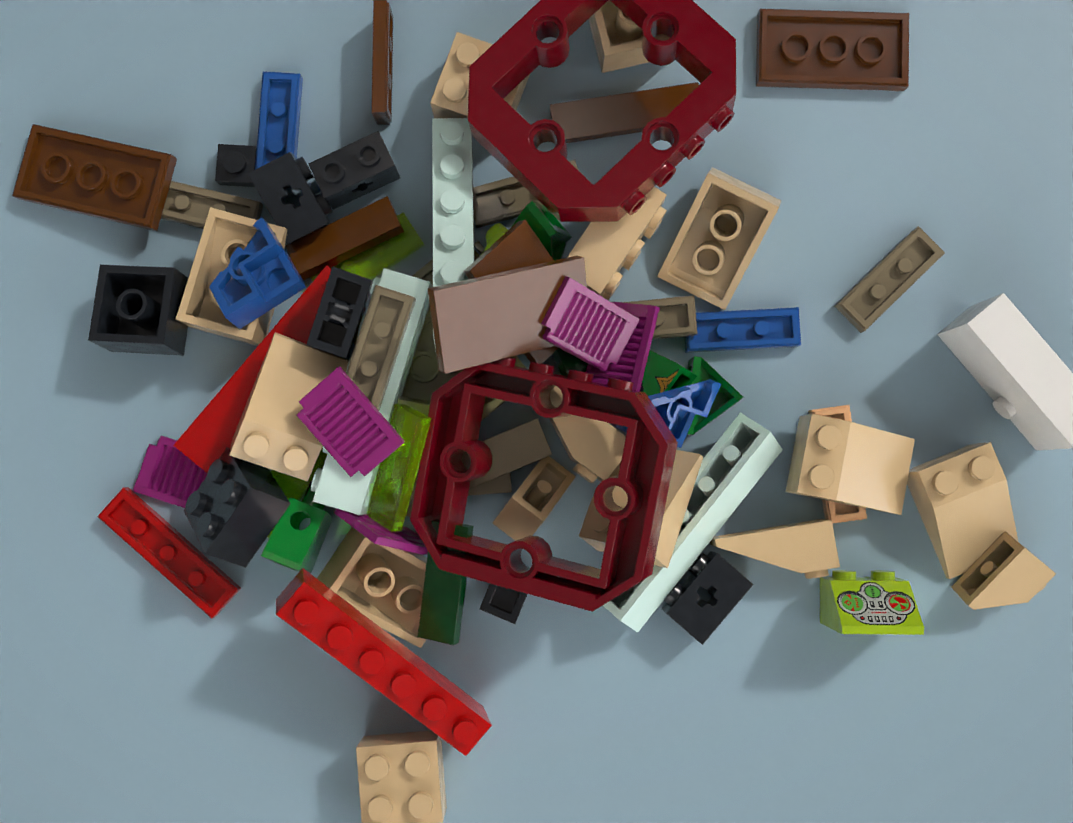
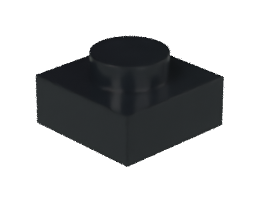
(234, 164)
(503, 602)

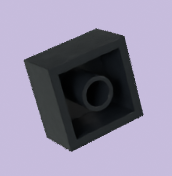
(138, 310)
(235, 509)

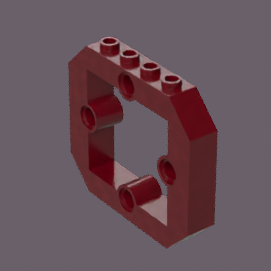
(694, 43)
(445, 482)

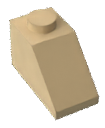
(534, 499)
(1003, 576)

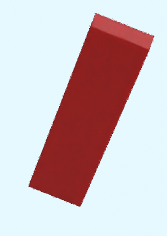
(169, 552)

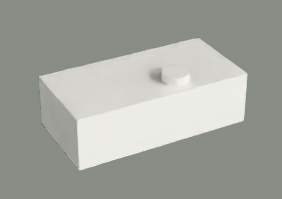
(1015, 370)

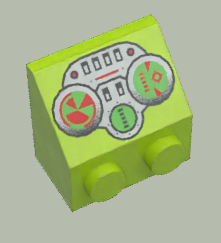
(869, 604)

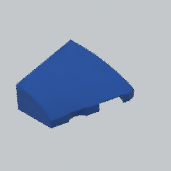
(256, 278)
(681, 404)

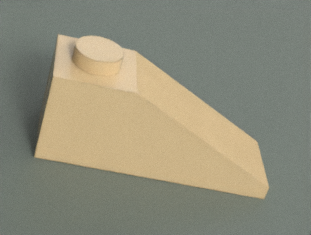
(798, 546)

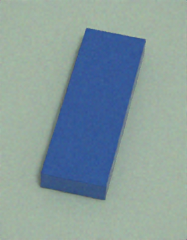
(278, 116)
(745, 330)

